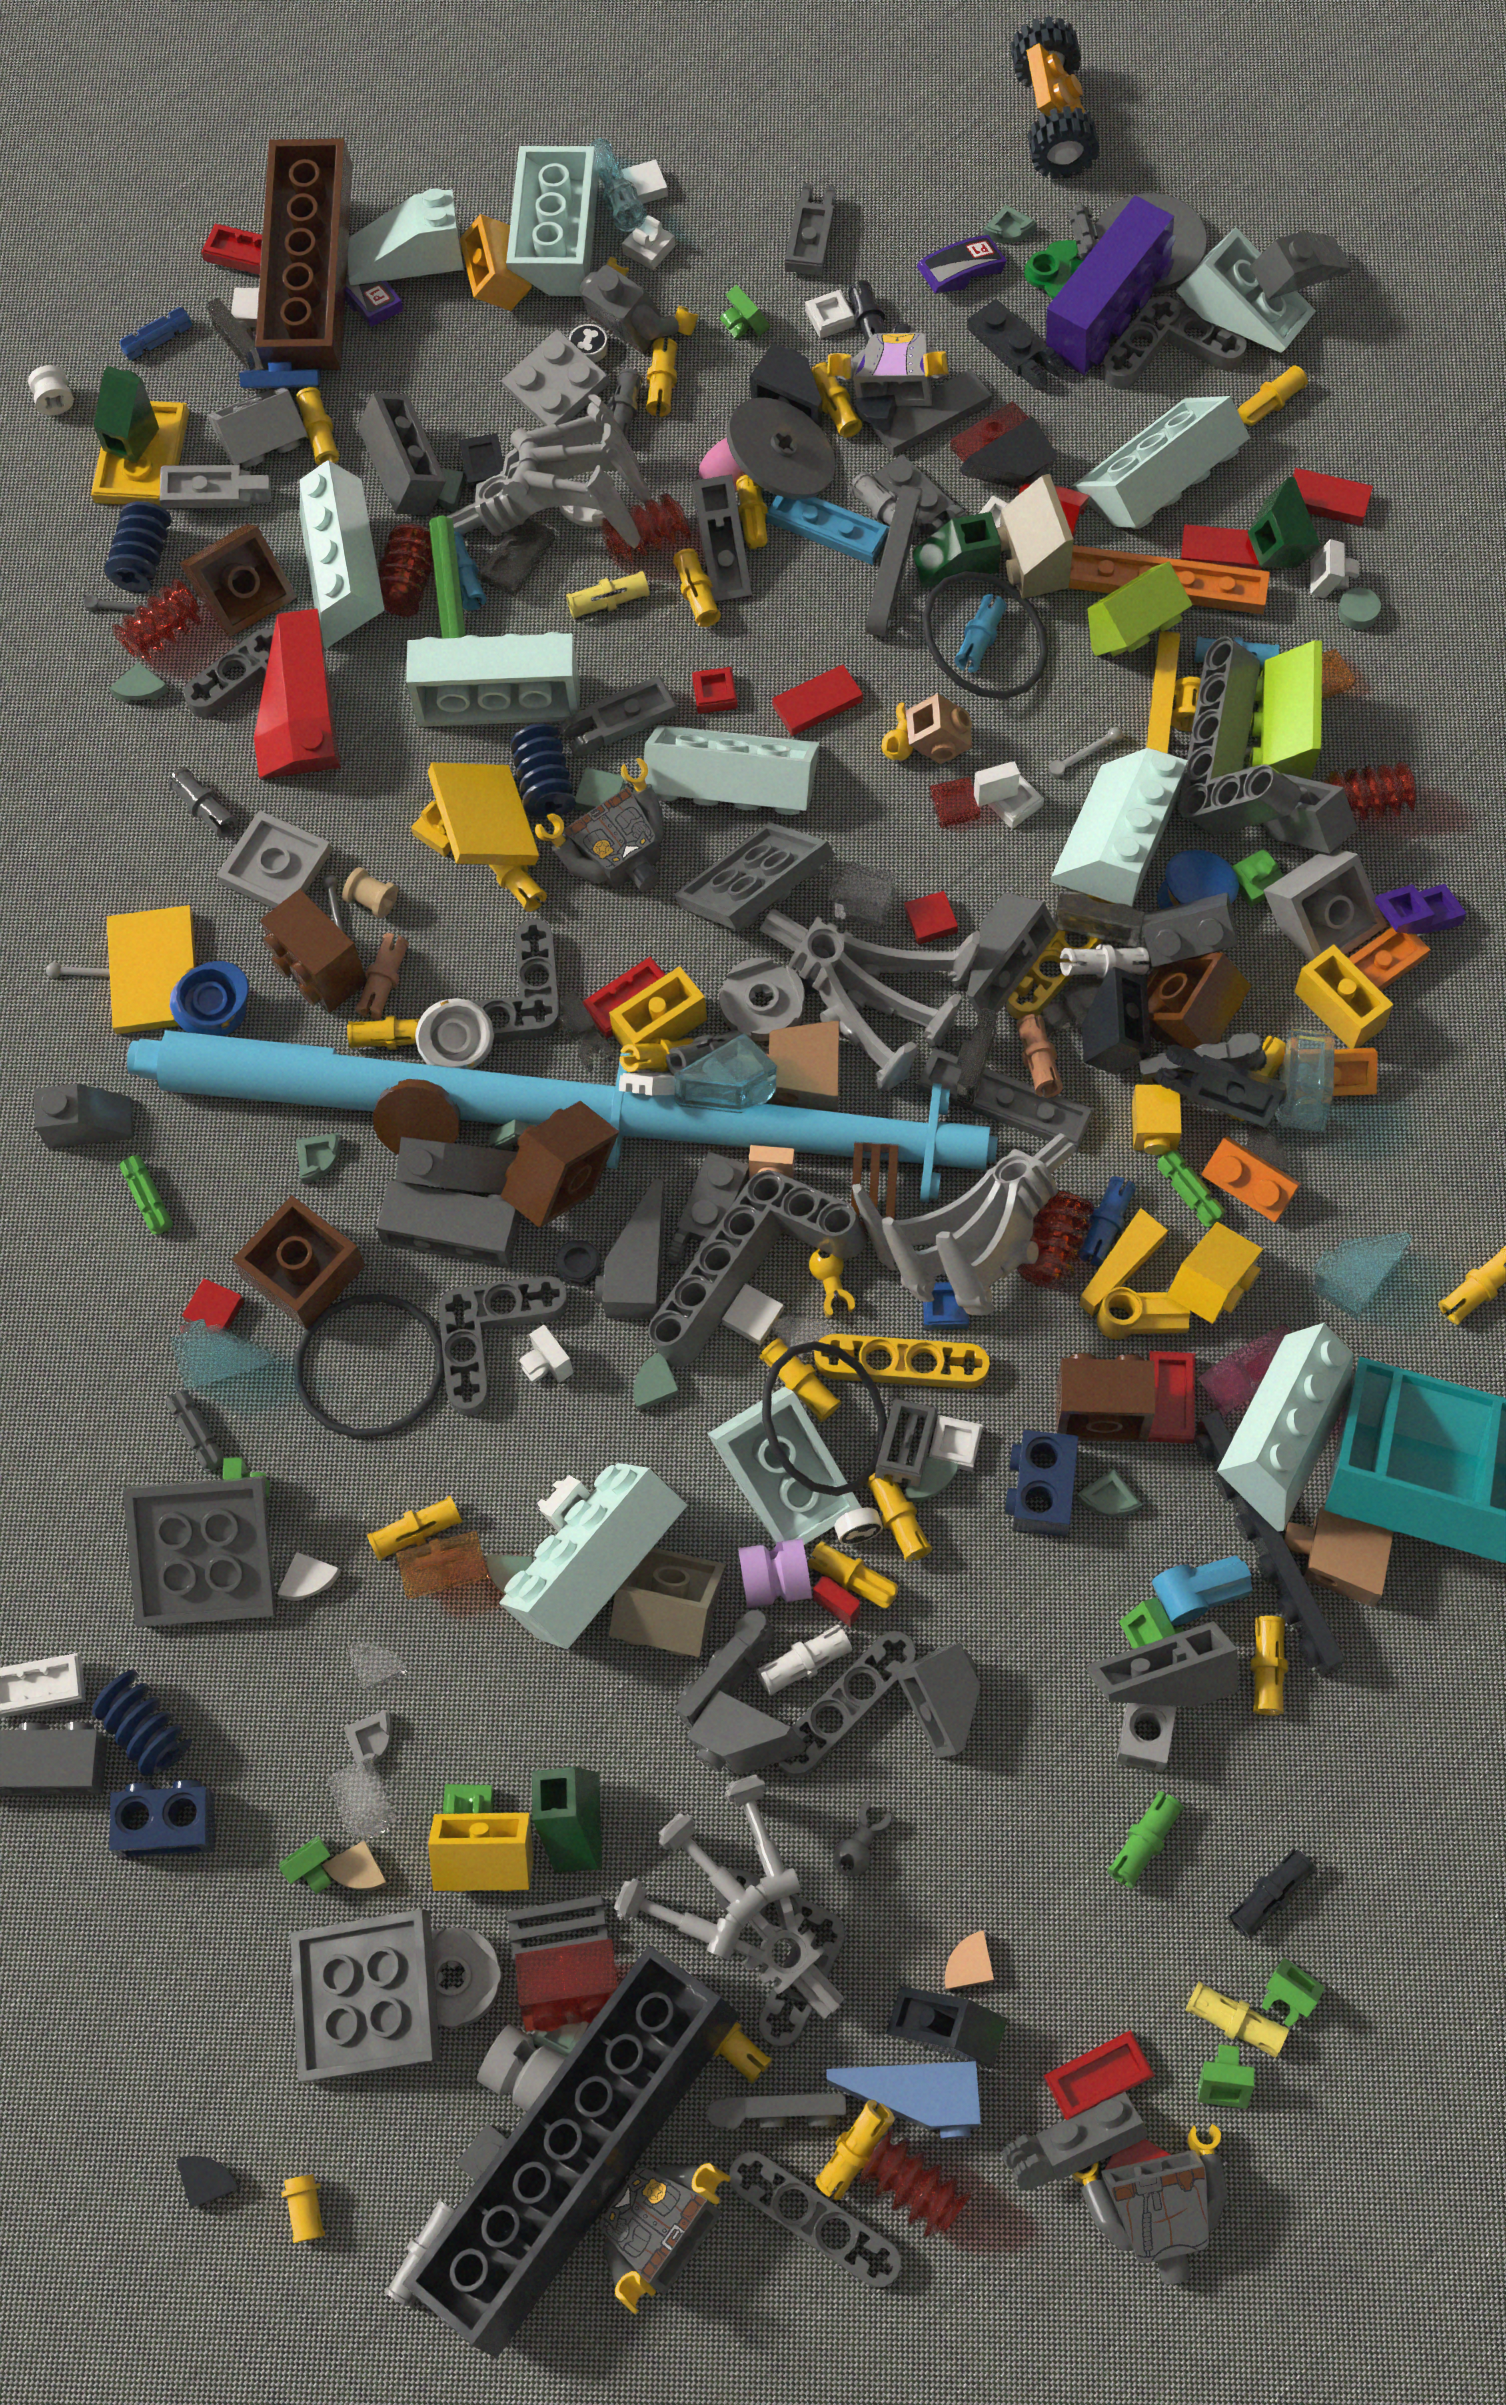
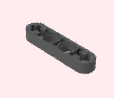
(894, 561)
(850, 1708)
(811, 2224)

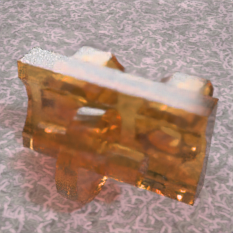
(441, 1564)

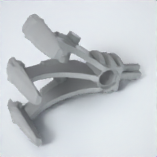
(537, 473)
(857, 968)
(975, 1236)
(744, 1905)

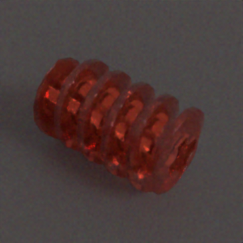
(652, 525)
(405, 569)
(158, 621)
(1377, 788)
(1054, 1233)
(914, 2185)

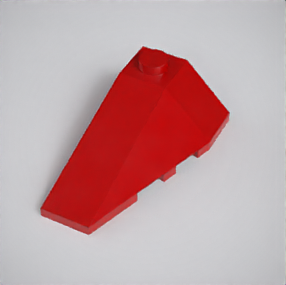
(296, 711)

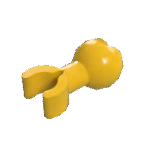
(895, 742)
(828, 1272)

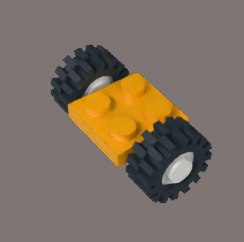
(1066, 132)

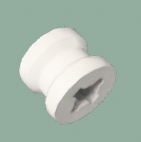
(50, 390)

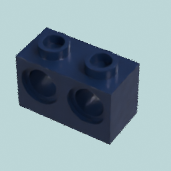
(1052, 1484)
(160, 1833)

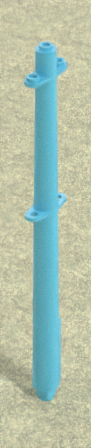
(326, 1079)

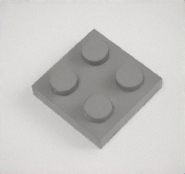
(555, 380)
(273, 860)

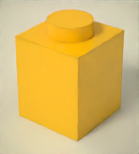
(1155, 1119)

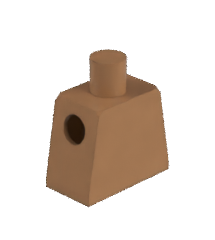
(806, 1066)
(1343, 1554)

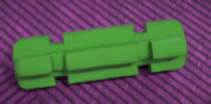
(1191, 1188)
(146, 1195)

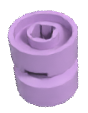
(775, 1573)

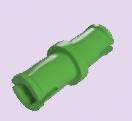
(1145, 1839)

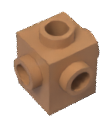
(939, 728)

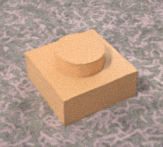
(771, 1158)

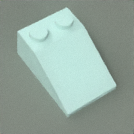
(408, 241)
(1229, 295)
(779, 1500)

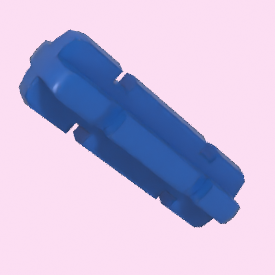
(155, 333)

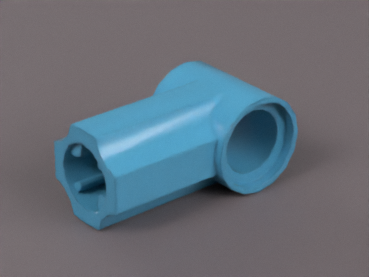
(1192, 1592)

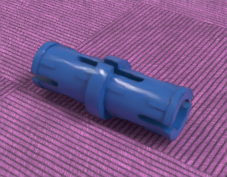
(1107, 1220)

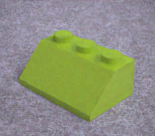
(1289, 711)

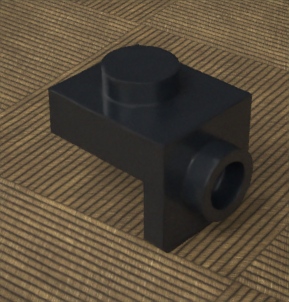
(481, 458)

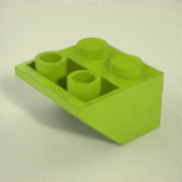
(1137, 610)

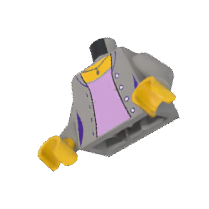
(893, 365)

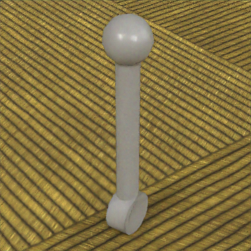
(1058, 767)
(55, 970)

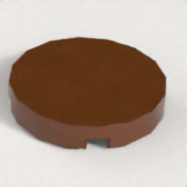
(415, 1111)

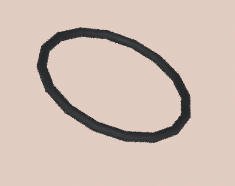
(949, 671)
(403, 1422)
(771, 1434)

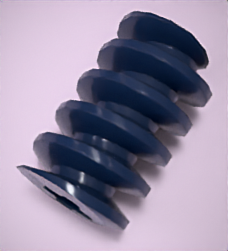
(137, 546)
(542, 771)
(137, 1726)

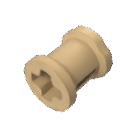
(370, 892)

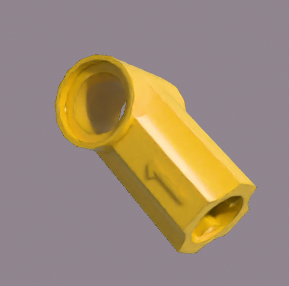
(1147, 1311)

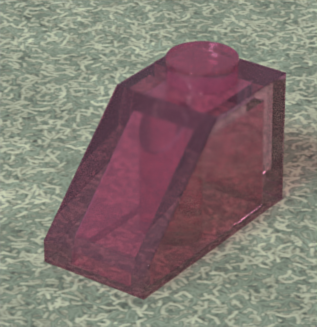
(1241, 1373)

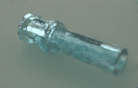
(606, 160)

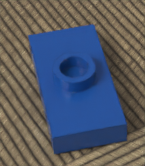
(280, 376)

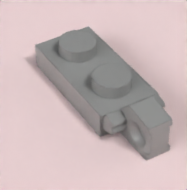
(211, 487)

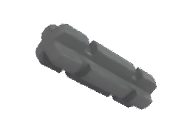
(1083, 229)
(195, 1430)

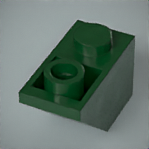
(124, 415)
(1283, 529)
(957, 547)
(568, 1817)

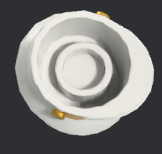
(454, 1034)

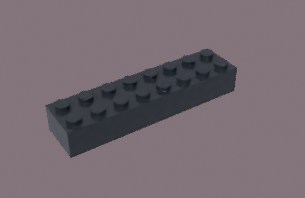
(571, 2152)

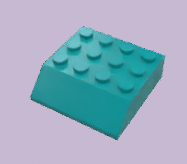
(1422, 1459)

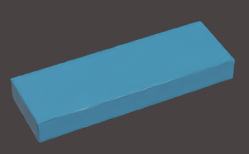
(830, 526)

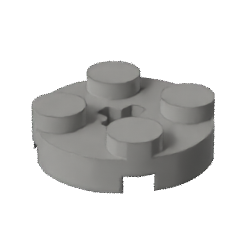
(773, 980)
(481, 1976)

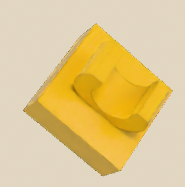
(431, 829)

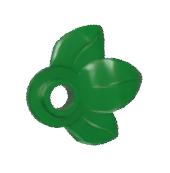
(1053, 267)

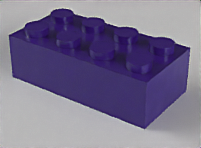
(1111, 285)

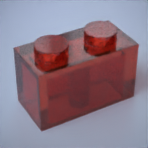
(565, 1984)

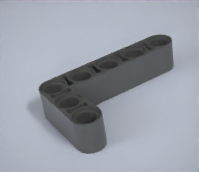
(1215, 786)
(744, 1254)

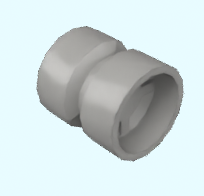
(518, 2067)

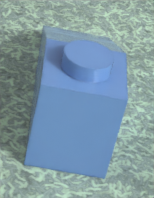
(924, 2094)

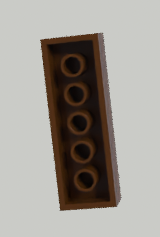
(304, 253)

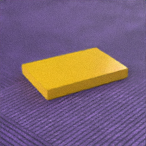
(127, 482)
(483, 814)
(145, 962)

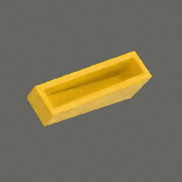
(1131, 1251)

